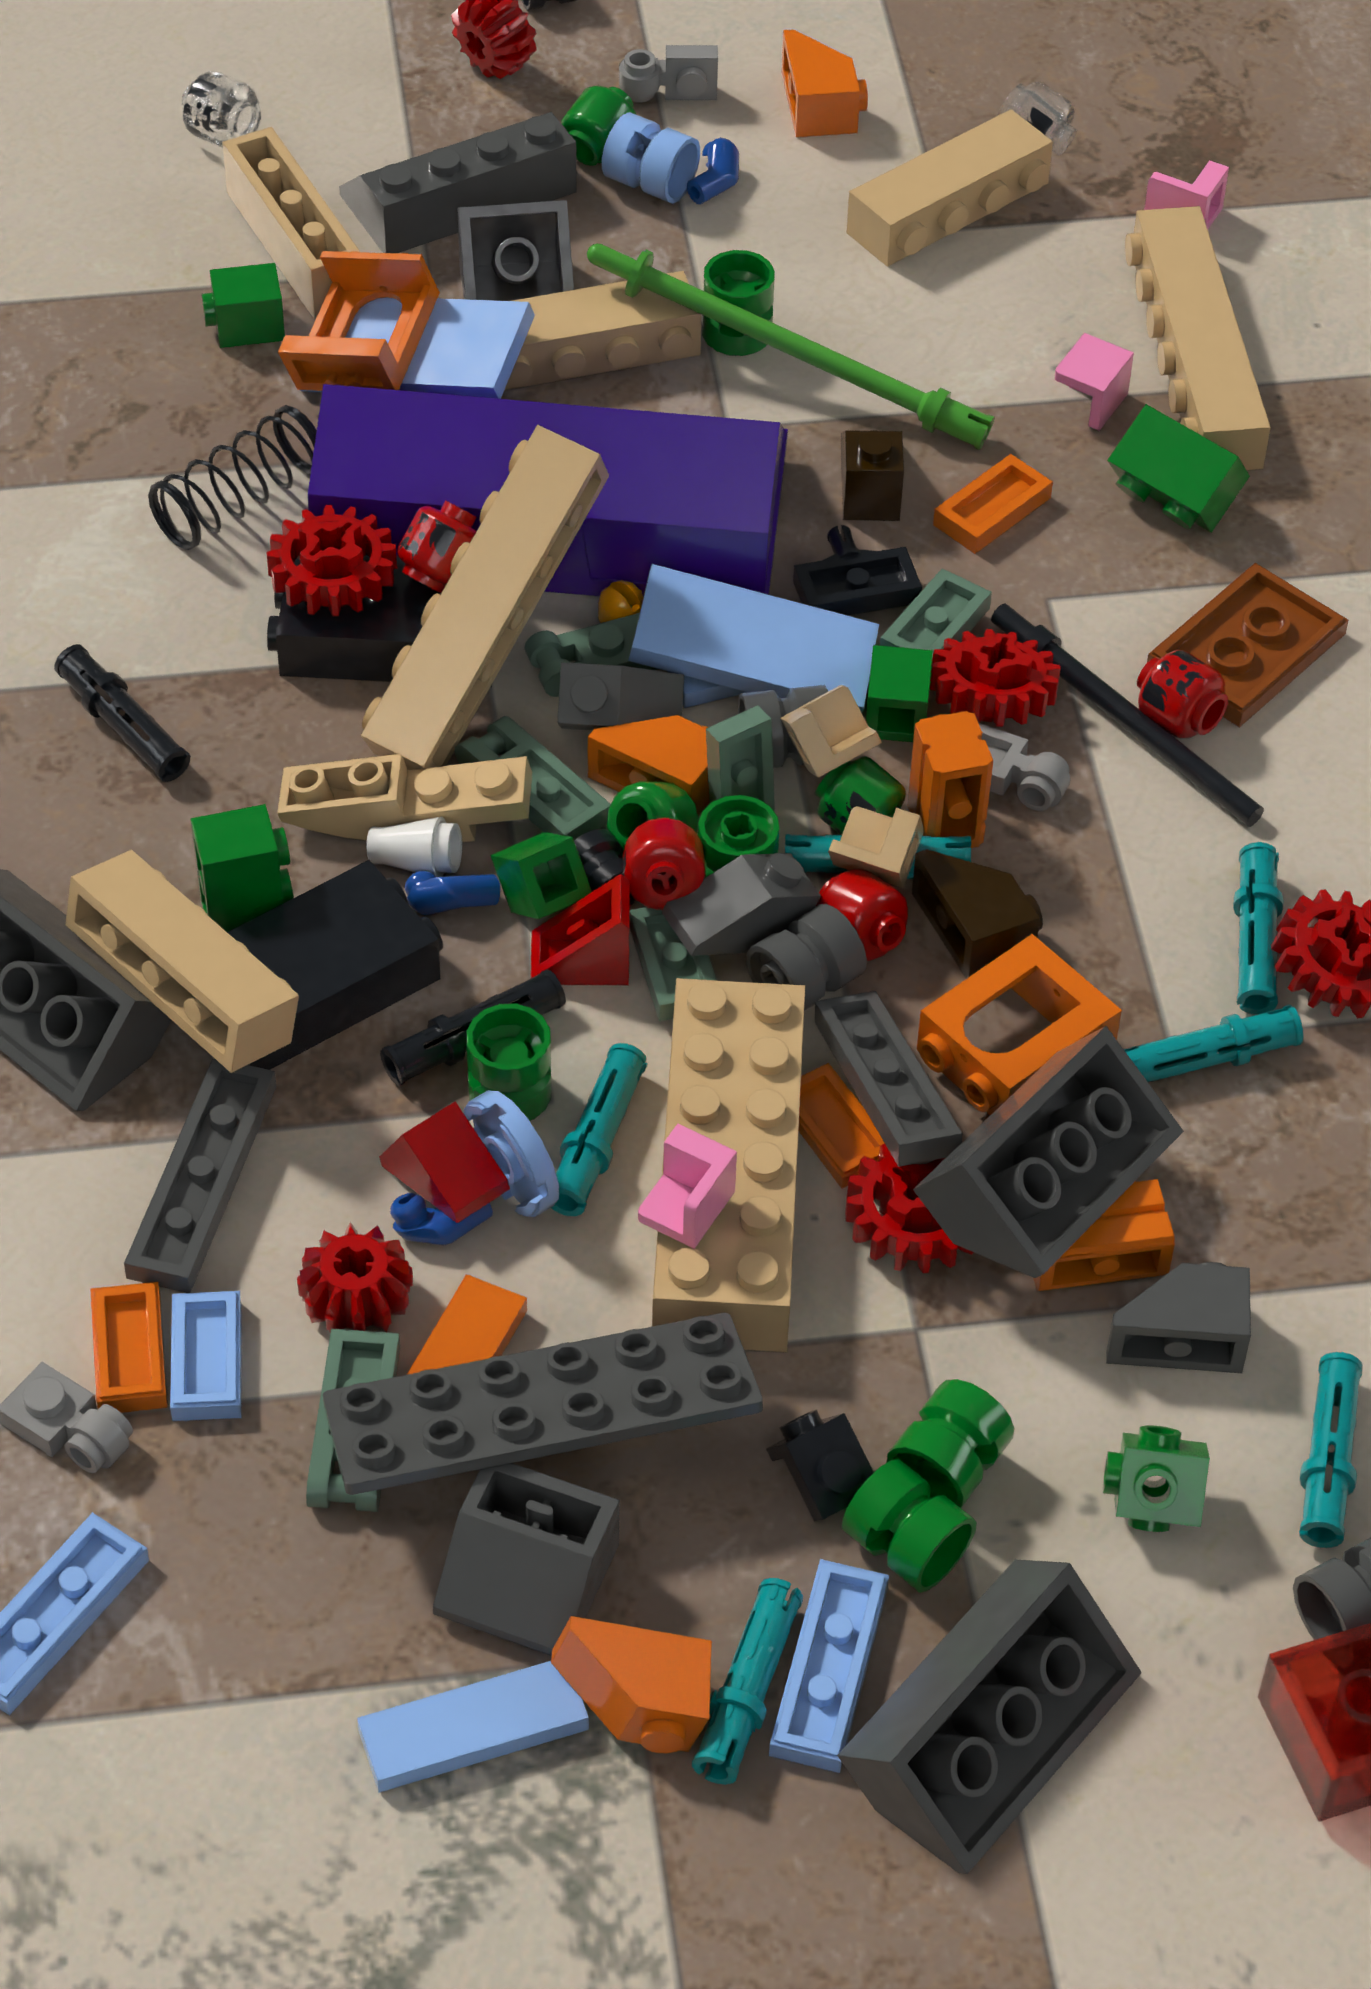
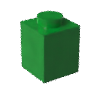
(245, 305)
(898, 691)
(541, 875)

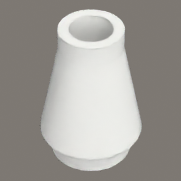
(417, 846)

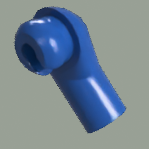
(721, 172)
(440, 894)
(431, 1225)

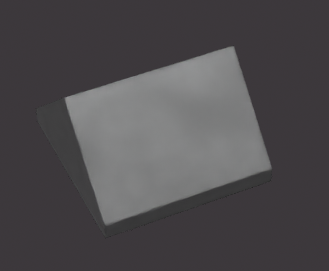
(514, 250)

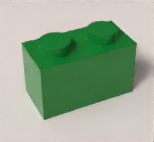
(1177, 469)
(240, 865)

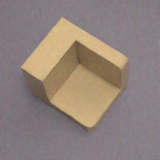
(829, 731)
(879, 844)

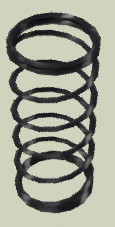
(188, 505)

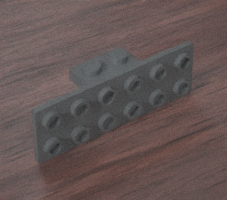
(540, 1402)

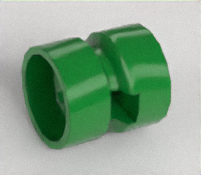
(746, 282)
(736, 828)
(511, 1055)
(957, 1439)
(899, 1518)

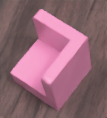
(1206, 191)
(1098, 371)
(693, 1186)

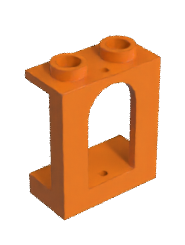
(362, 362)
(1044, 983)

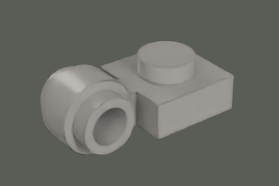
(686, 73)
(1039, 778)
(57, 1411)

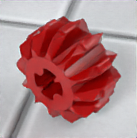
(494, 35)
(355, 1280)

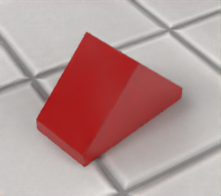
(587, 939)
(446, 1164)

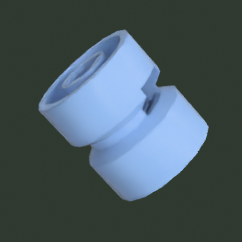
(650, 157)

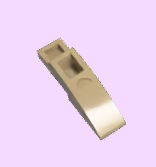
(381, 792)

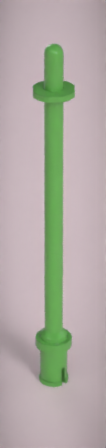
(932, 408)

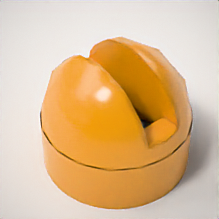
(616, 601)

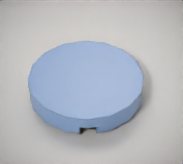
(516, 1151)

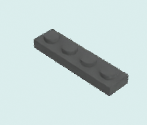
(887, 1078)
(200, 1177)

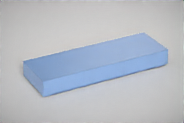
(63, 1604)
(829, 1665)
(470, 1725)

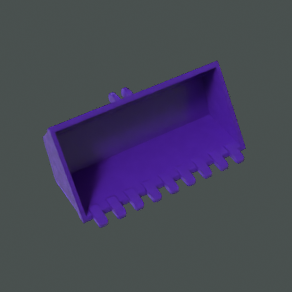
(676, 494)

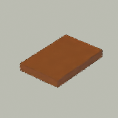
(1257, 638)

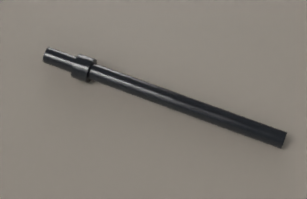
(1132, 718)

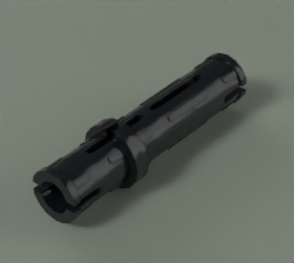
(84, 674)
(447, 1037)

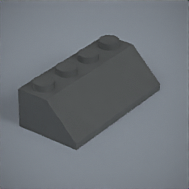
(420, 196)
(64, 1006)
(1051, 1157)
(992, 1712)

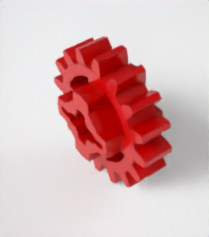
(331, 560)
(994, 677)
(1328, 951)
(907, 1225)

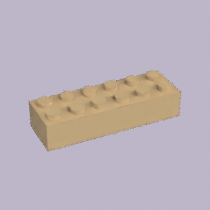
(739, 1085)

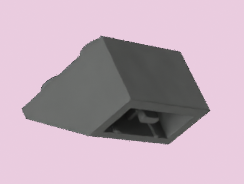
(526, 1555)

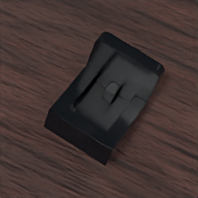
(823, 1461)

